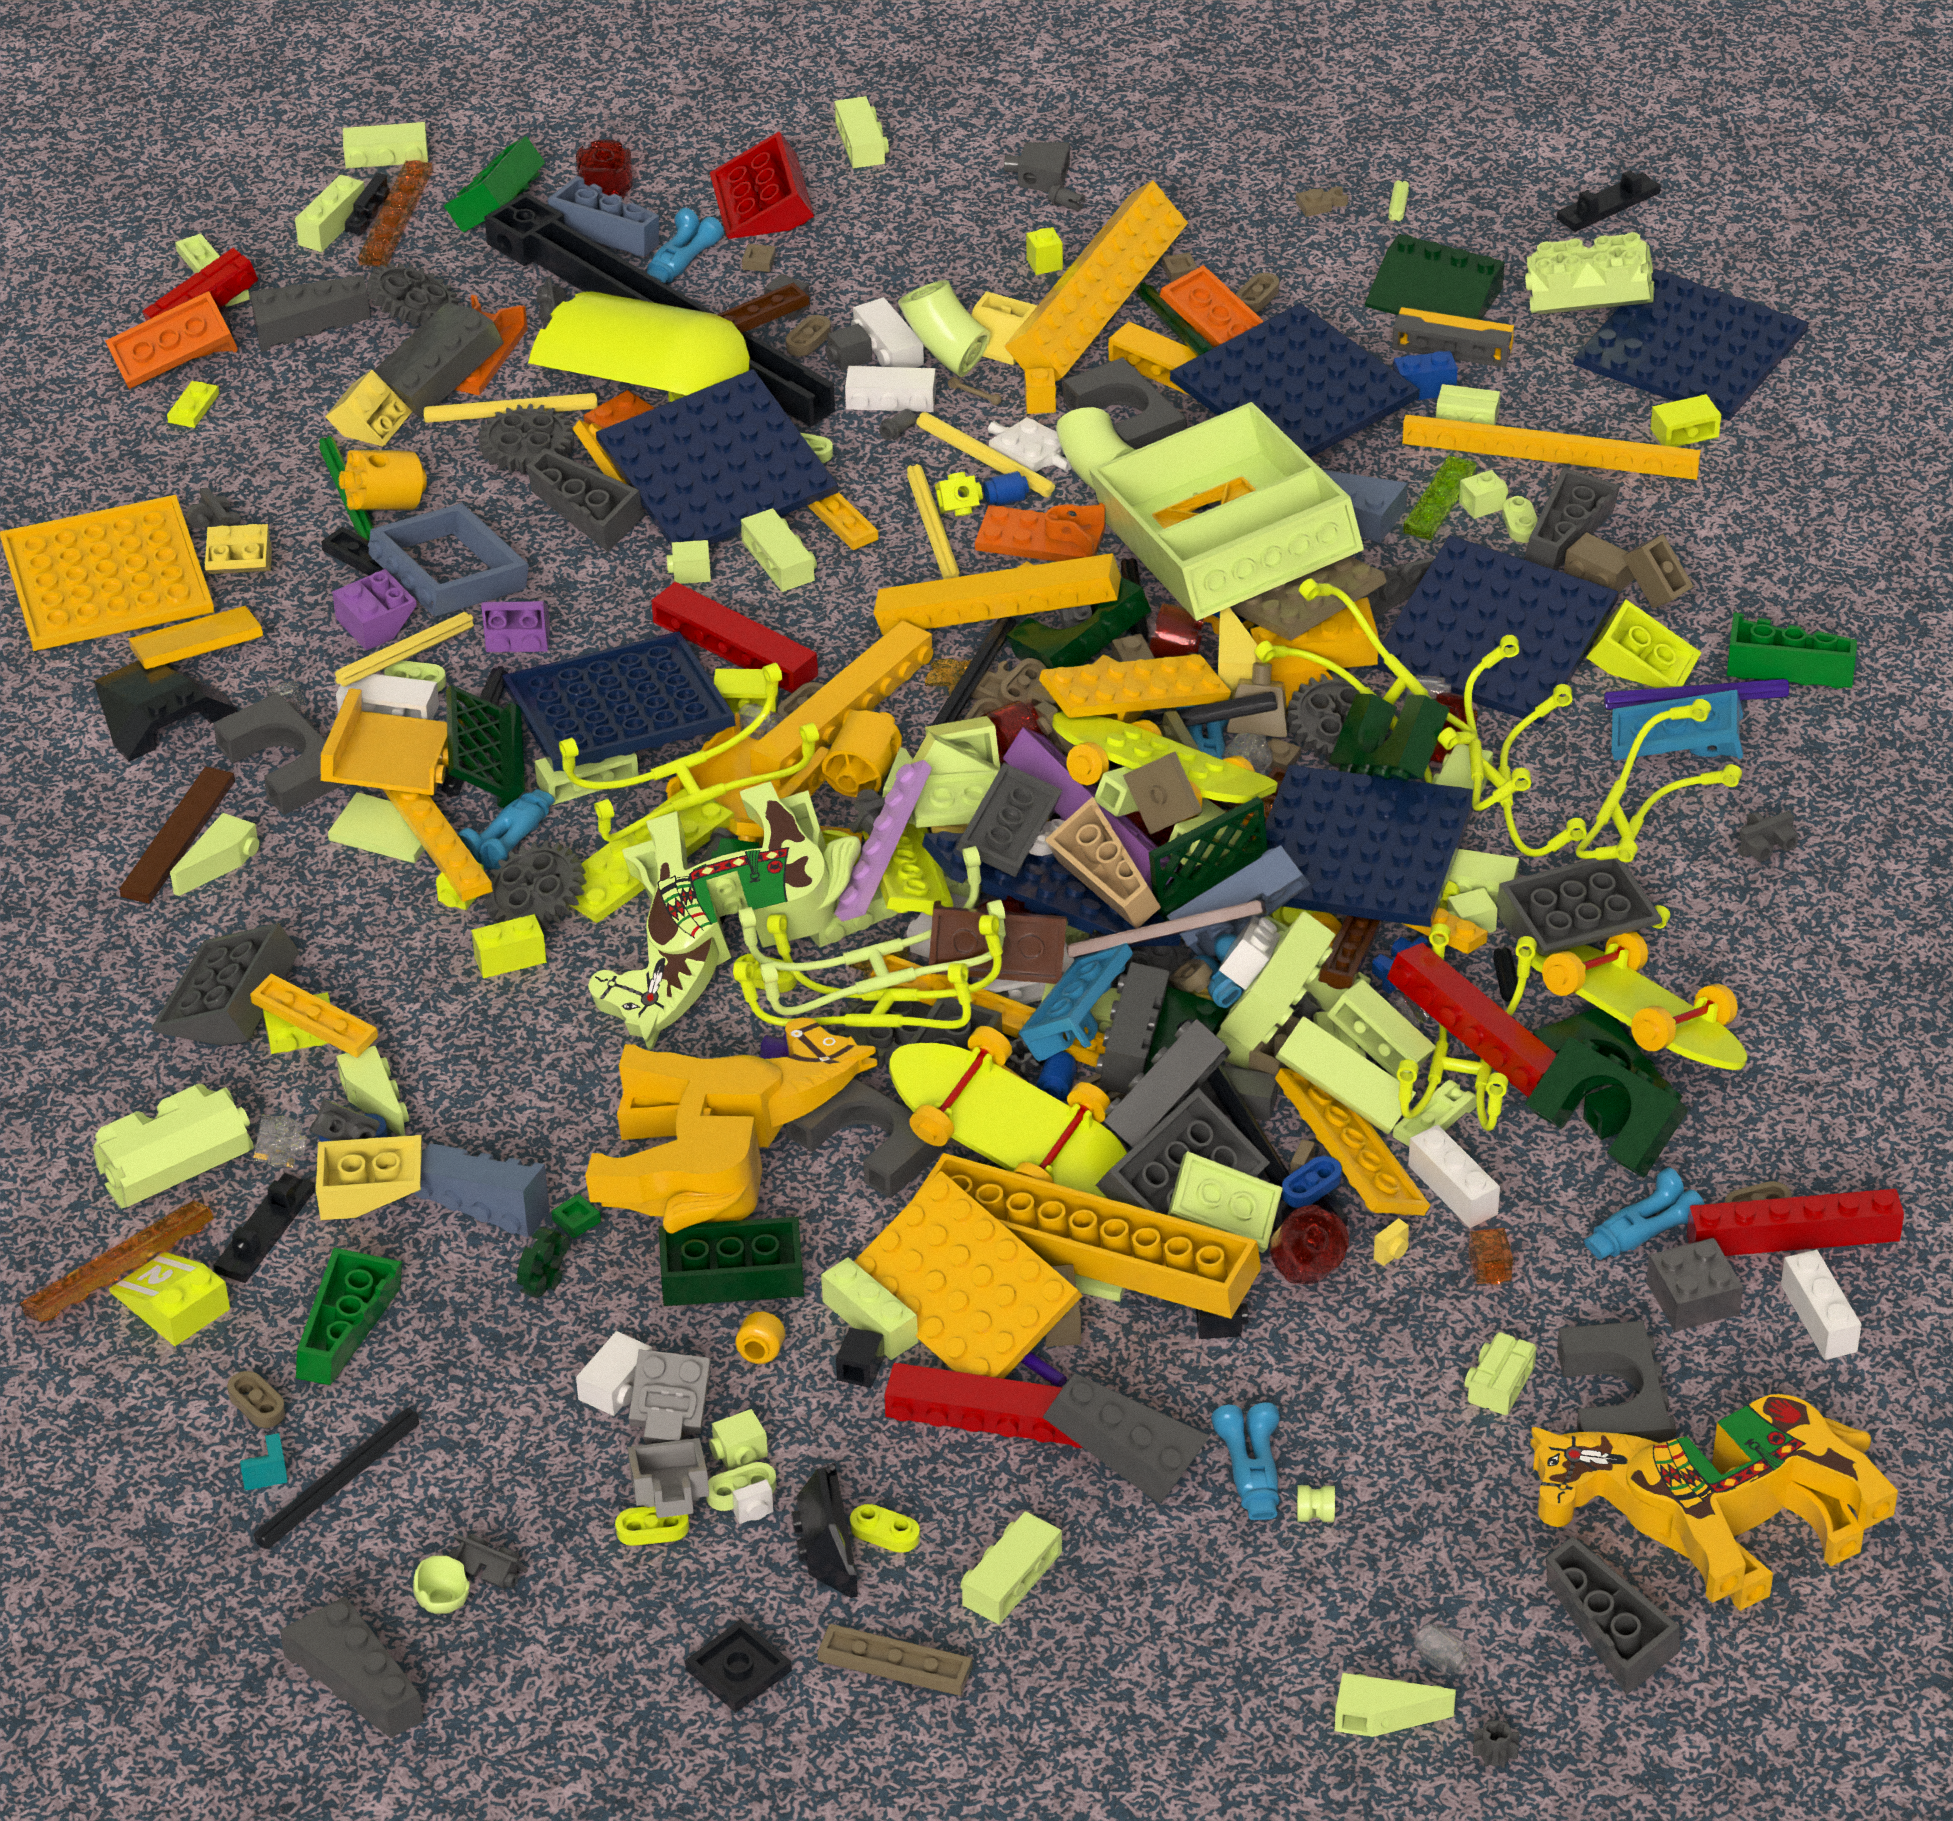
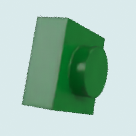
(576, 1216)

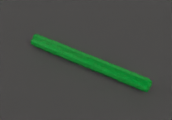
(335, 465)

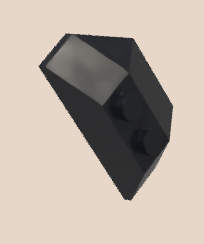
(825, 1532)

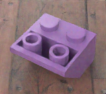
(373, 608)
(516, 626)

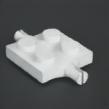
(1029, 444)

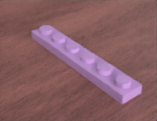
(883, 840)

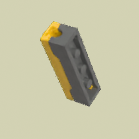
(1465, 337)

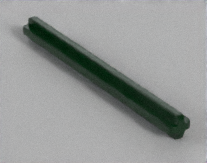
(1173, 320)

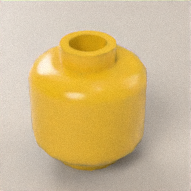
(760, 1337)

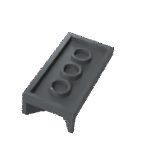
(1010, 819)

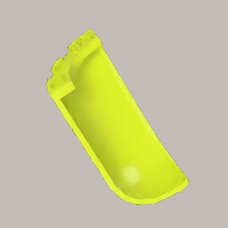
(641, 343)

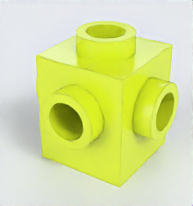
(948, 496)

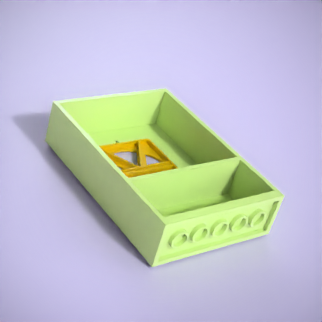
(1273, 520)

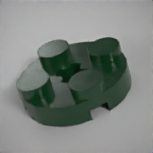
(541, 1264)

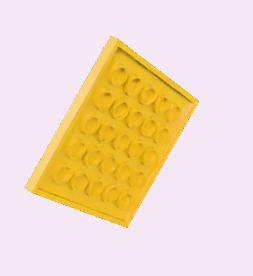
(105, 572)

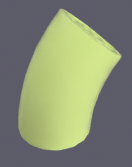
(945, 326)
(1089, 440)

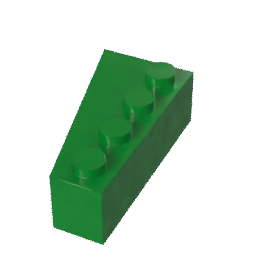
(496, 184)
(1789, 654)
(345, 1310)

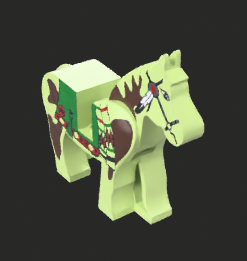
(684, 929)

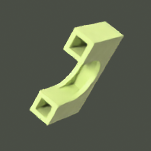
(1117, 799)

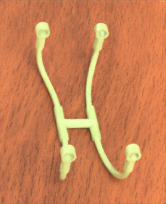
(873, 953)

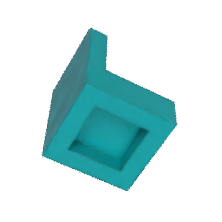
(265, 1469)

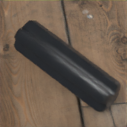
(1505, 972)

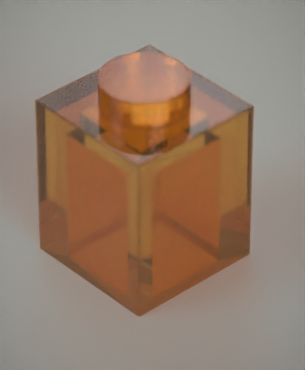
(1490, 1256)

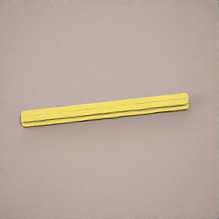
(488, 409)
(983, 452)
(932, 522)
(404, 649)

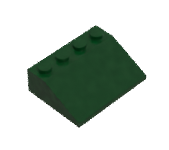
(1435, 279)

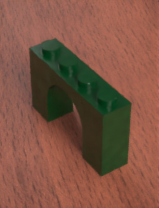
(1079, 643)
(1405, 751)
(1581, 1069)
(1608, 1108)

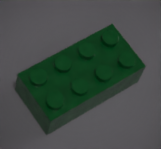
(731, 1261)

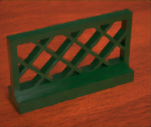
(505, 750)
(1215, 869)

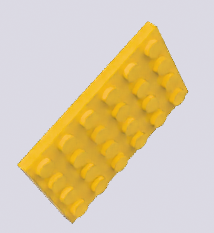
(968, 1280)

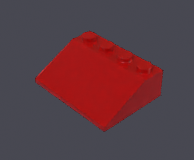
(762, 190)

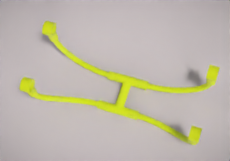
(1309, 590)
(681, 767)
(1503, 779)
(1627, 848)
(957, 974)
(1440, 1062)

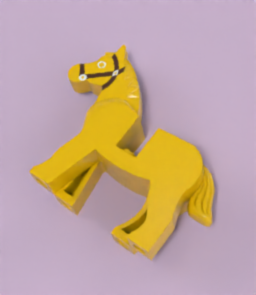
(720, 1119)

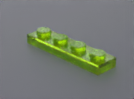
(1438, 498)

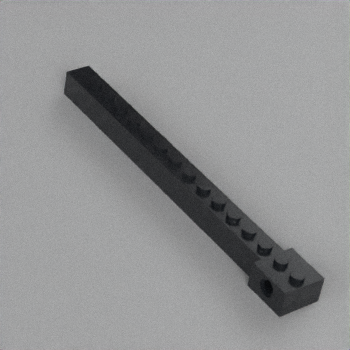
(538, 234)

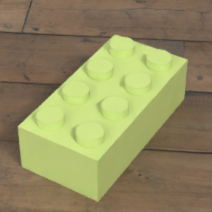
(1280, 982)

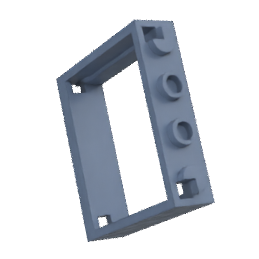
(506, 573)

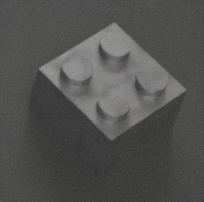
(1694, 1284)

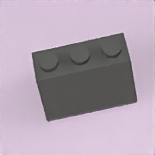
(949, 1010)

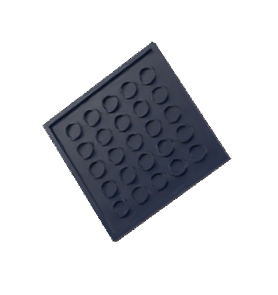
(1692, 344)
(1300, 376)
(716, 460)
(1476, 599)
(619, 700)
(1369, 842)

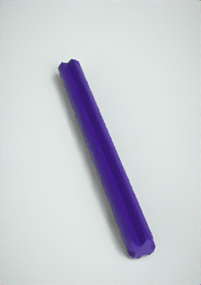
(1746, 690)

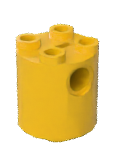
(383, 480)
(862, 752)

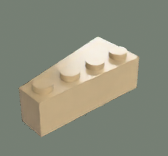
(1099, 860)

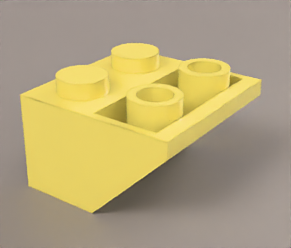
(1002, 318)
(369, 411)
(238, 549)

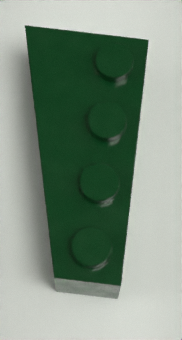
(1176, 1009)

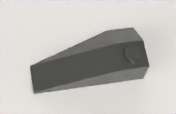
(1400, 585)

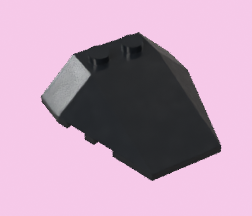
(148, 699)

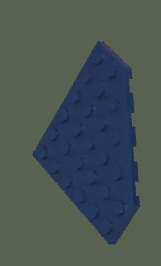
(1043, 887)

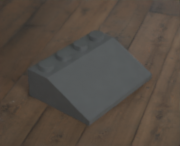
(439, 356)
(1575, 905)
(215, 990)
(1151, 1168)

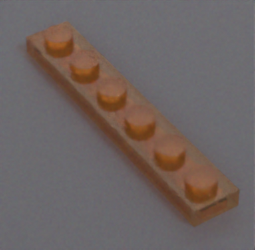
(395, 213)
(109, 1265)

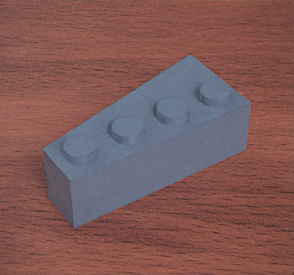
(606, 218)
(1375, 502)
(1270, 878)
(486, 1188)

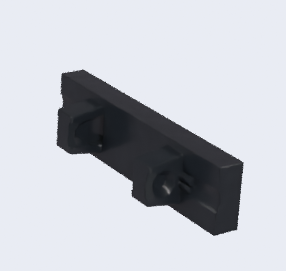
(1598, 206)
(264, 1227)

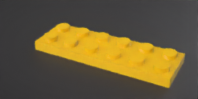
(1134, 685)
(1357, 1147)

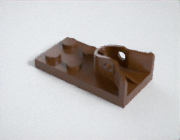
(1030, 949)

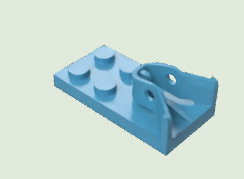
(1669, 735)
(1070, 1002)

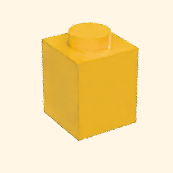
(1040, 390)

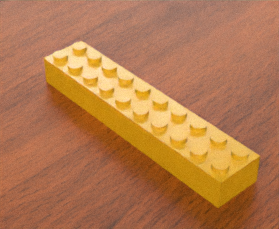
(1097, 282)
(1114, 1239)

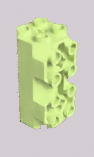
(1576, 277)
(185, 1139)

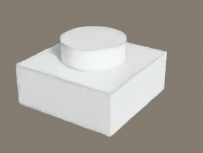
(753, 1501)

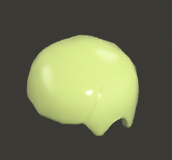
(440, 1584)

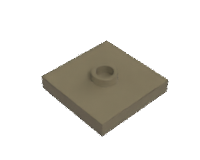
(1162, 793)

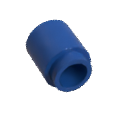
(1005, 489)
(1058, 1075)

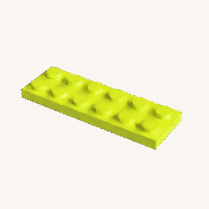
(607, 873)
(913, 876)

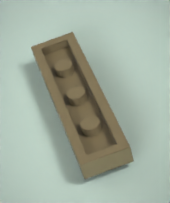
(895, 1659)

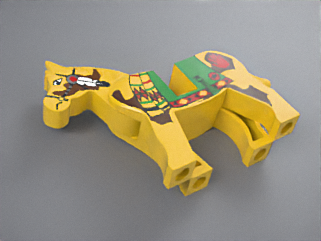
(1762, 1460)

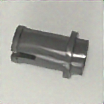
(1065, 197)
(893, 427)

